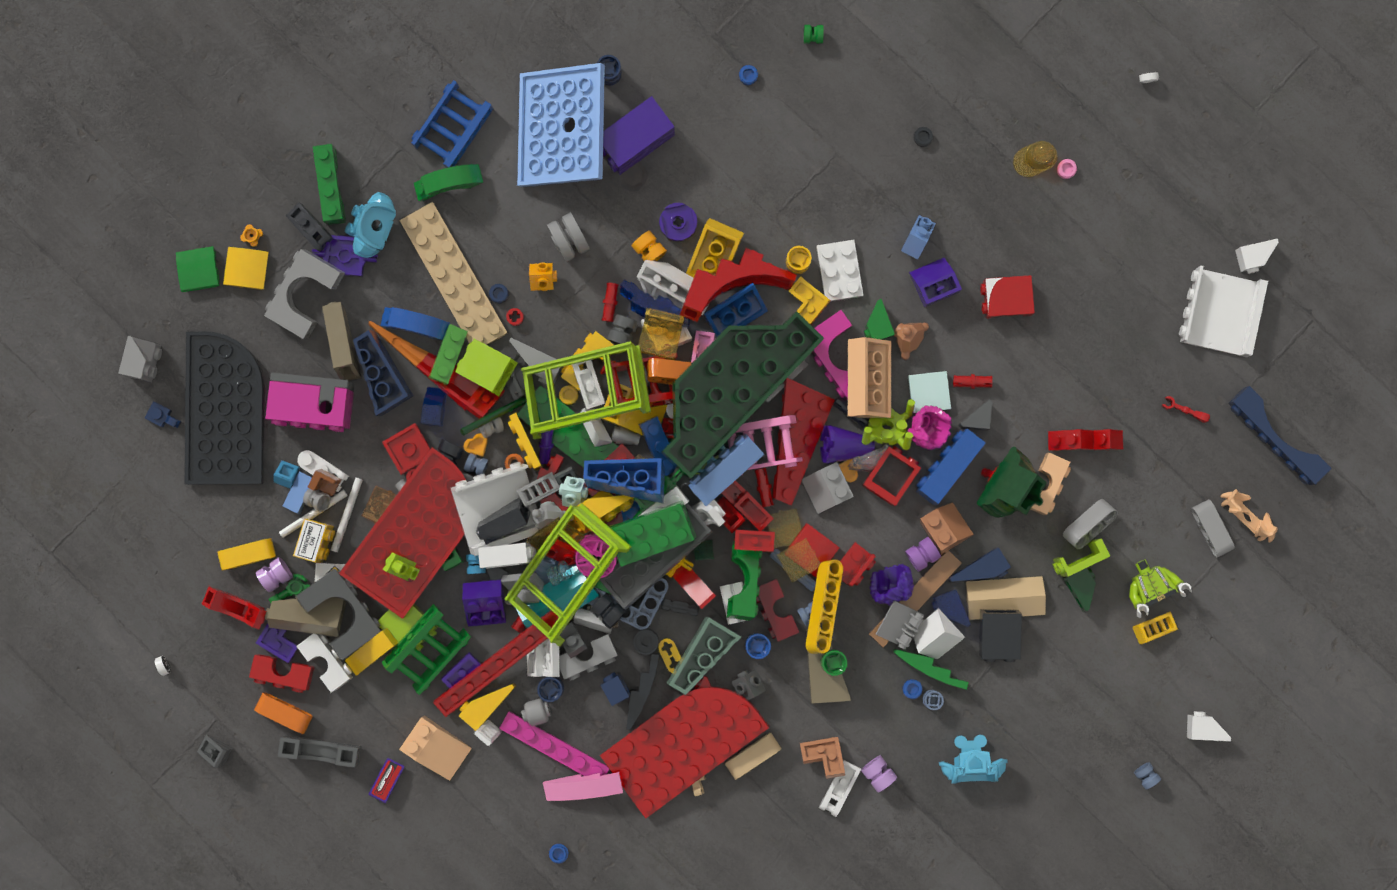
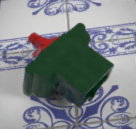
(1011, 486)

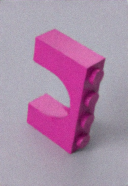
(830, 330)

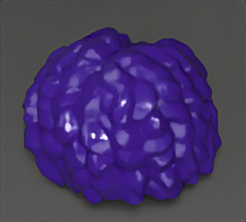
(891, 584)

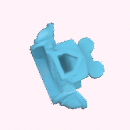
(366, 240)
(973, 763)

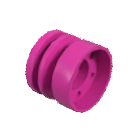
(596, 547)

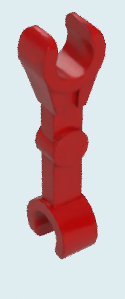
(1201, 416)

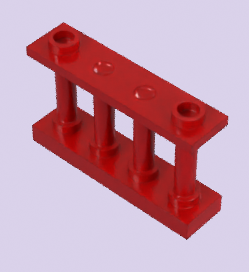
(656, 398)

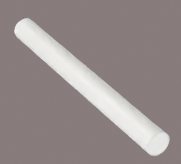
(310, 515)
(346, 515)

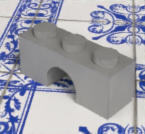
(603, 652)

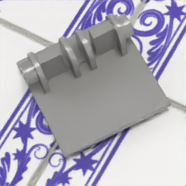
(900, 624)

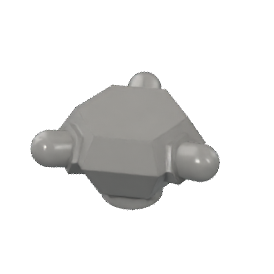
(546, 514)

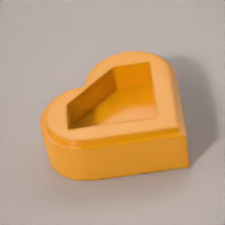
(476, 445)
(850, 475)

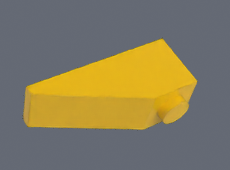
(480, 709)

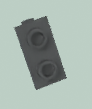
(516, 383)

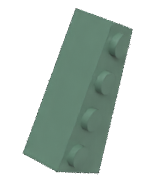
(702, 653)

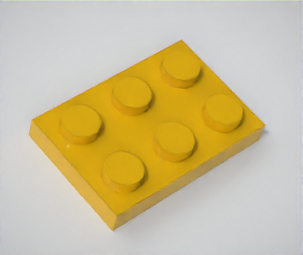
(524, 442)

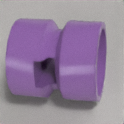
(923, 554)

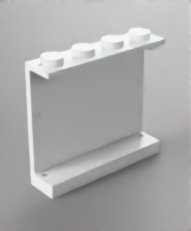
(1223, 312)
(485, 496)

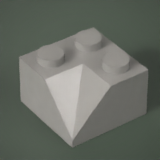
(140, 359)

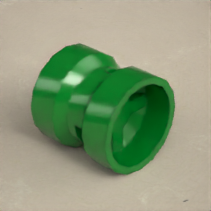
(817, 34)

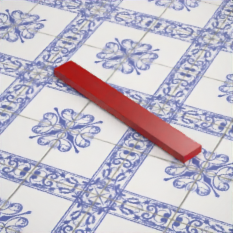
(493, 667)

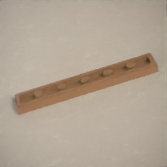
(926, 587)

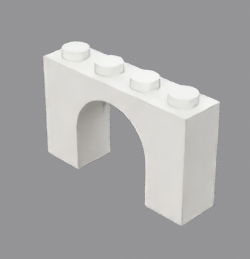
(506, 555)

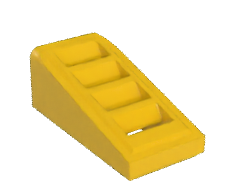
(1144, 633)

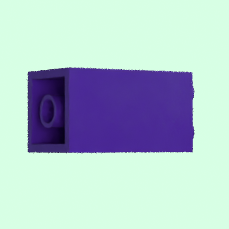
(636, 135)

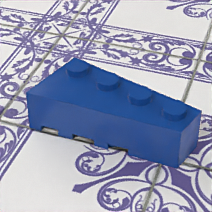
(627, 477)

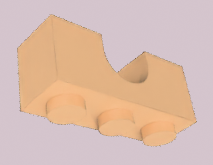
(1055, 469)

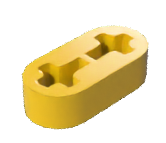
(666, 658)

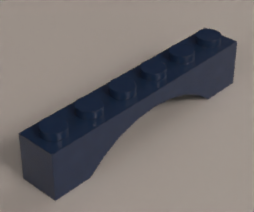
(1251, 409)

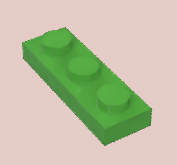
(448, 354)

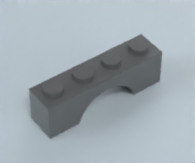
(319, 750)

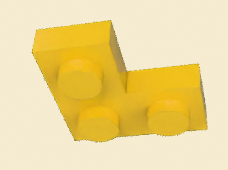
(812, 299)

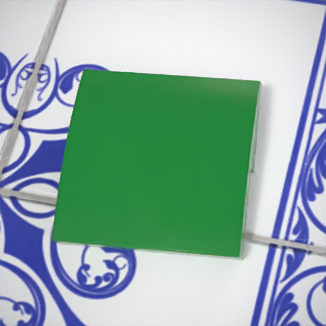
(197, 269)

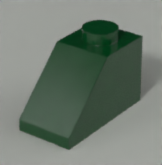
(1082, 587)

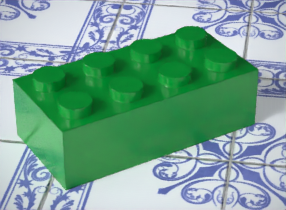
(655, 532)

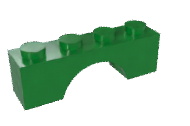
(326, 171)
(744, 605)

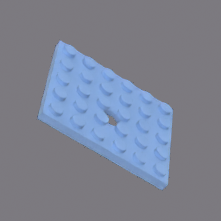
(545, 104)

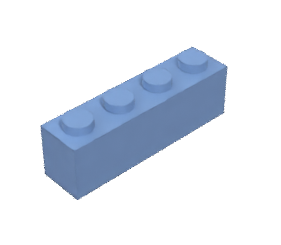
(725, 469)

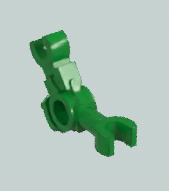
(293, 588)

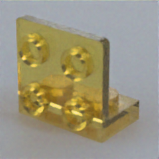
(661, 333)

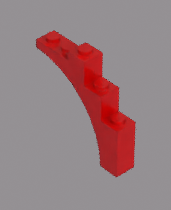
(729, 275)

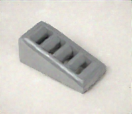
(521, 492)

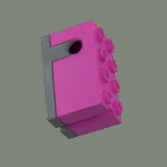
(305, 399)

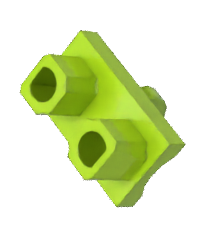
(401, 567)

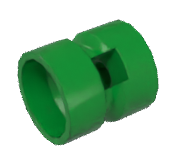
(833, 662)

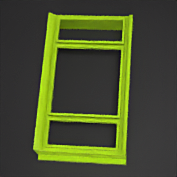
(638, 379)
(602, 530)

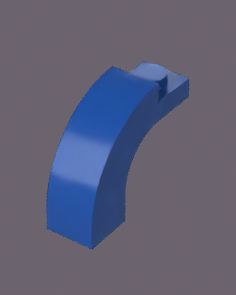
(414, 322)

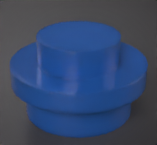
(558, 853)

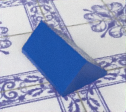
(736, 310)

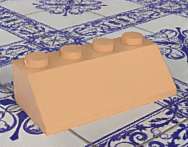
(869, 378)

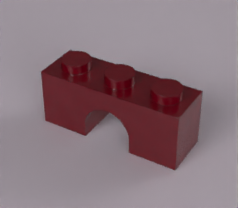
(780, 626)

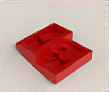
(824, 547)

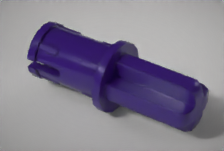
(545, 446)

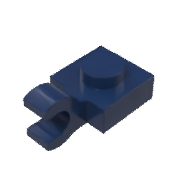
(160, 415)

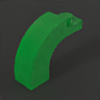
(448, 179)

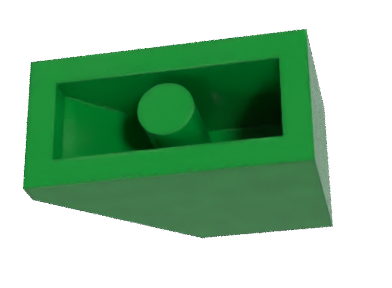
(879, 323)

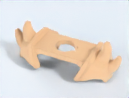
(1261, 528)

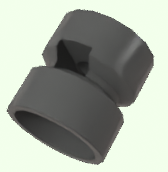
(623, 330)

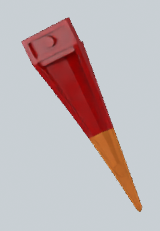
(460, 389)

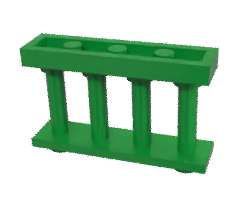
(420, 632)

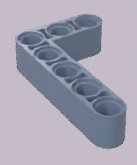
(643, 610)

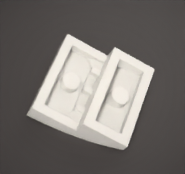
(544, 660)

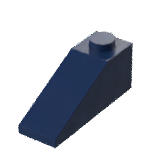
(987, 566)

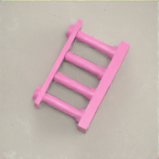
(766, 427)

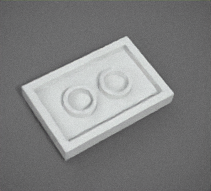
(839, 270)

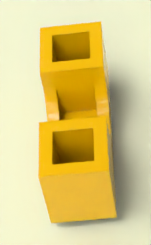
(593, 342)

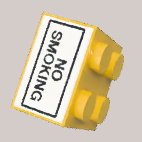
(314, 541)

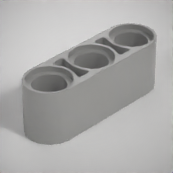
(1090, 524)
(1212, 528)

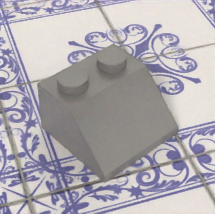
(827, 487)

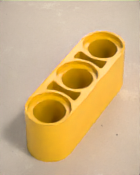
(246, 554)

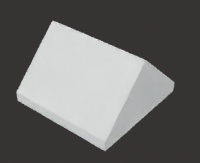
(936, 635)

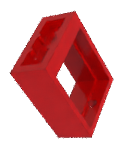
(882, 493)

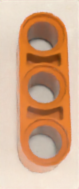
(665, 370)
(283, 713)

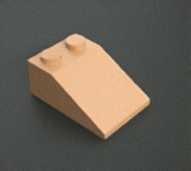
(435, 748)

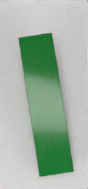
(924, 665)

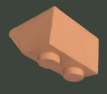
(946, 527)

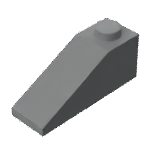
(533, 357)

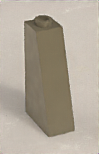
(340, 342)
(321, 620)
(823, 686)

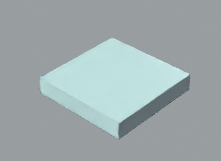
(929, 390)

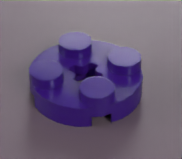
(669, 216)

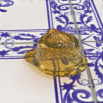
(1035, 158)

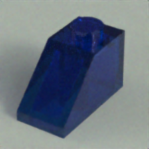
(433, 407)
(951, 606)

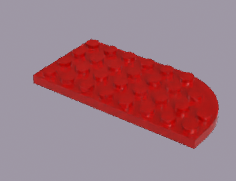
(417, 526)
(682, 744)

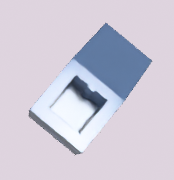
(918, 237)

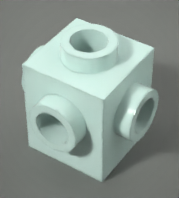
(573, 491)

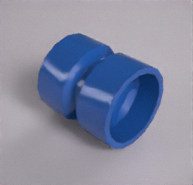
(758, 646)

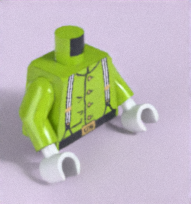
(1153, 586)

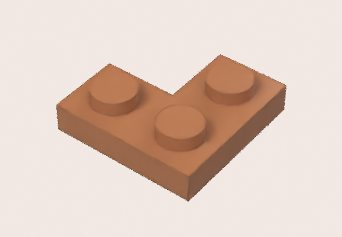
(827, 751)

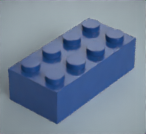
(950, 467)

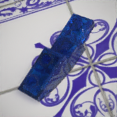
(641, 301)

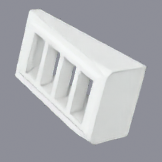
(488, 732)

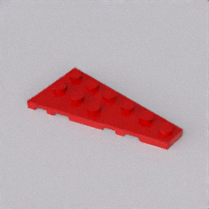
(811, 415)

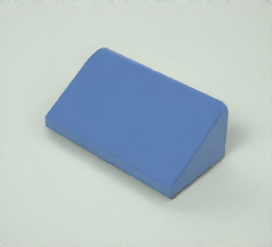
(295, 496)

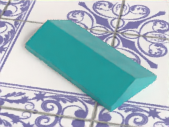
(560, 595)

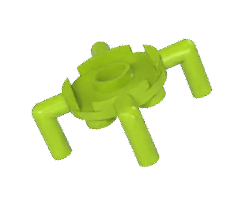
(896, 435)

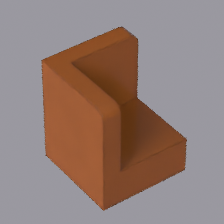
(324, 481)

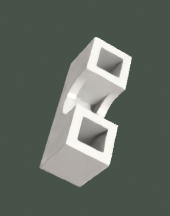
(337, 673)

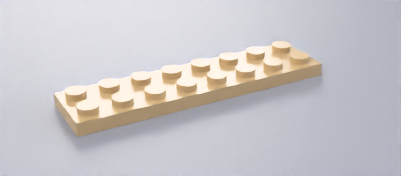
(453, 275)

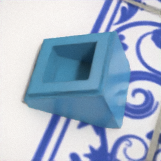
(286, 474)

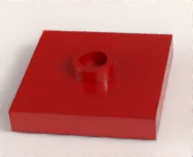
(407, 448)

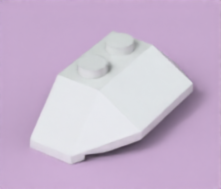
(665, 280)

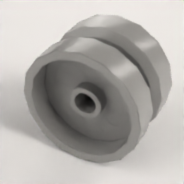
(567, 237)

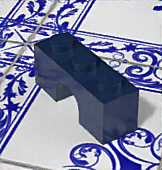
(615, 688)

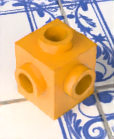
(542, 276)

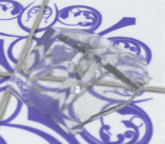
(868, 461)

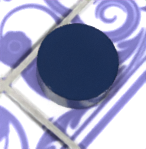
(498, 293)

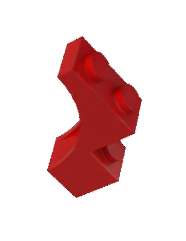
(1085, 440)

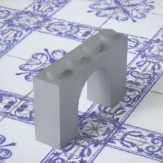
(282, 308)

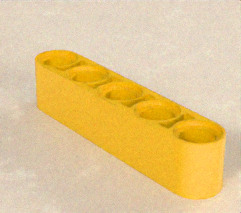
(818, 614)

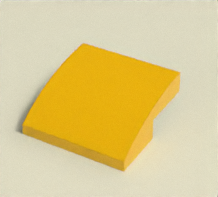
(245, 268)

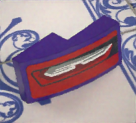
(386, 780)

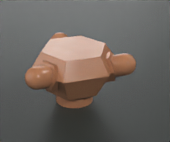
(909, 337)

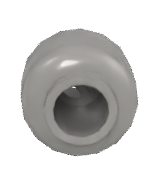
(536, 712)

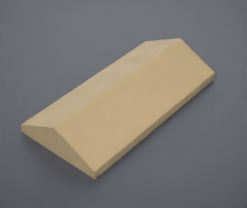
(1019, 594)

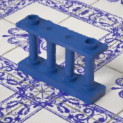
(471, 126)

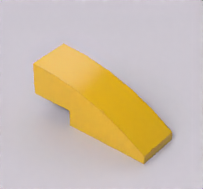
(371, 651)

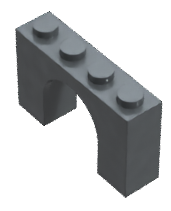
(362, 626)

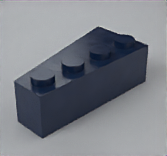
(383, 378)

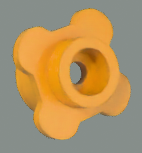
(257, 233)

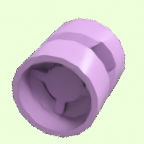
(273, 575)
(879, 774)

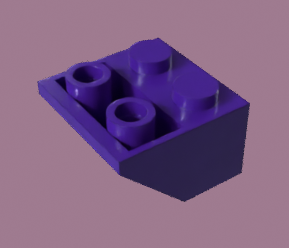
(935, 282)
(484, 603)

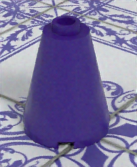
(842, 445)

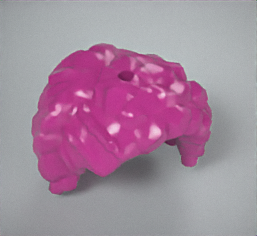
(930, 427)

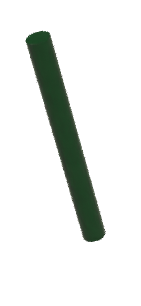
(494, 415)

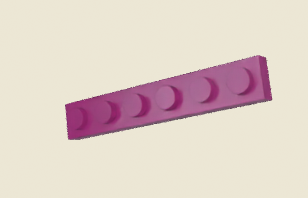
(552, 746)

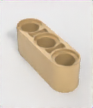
(752, 756)

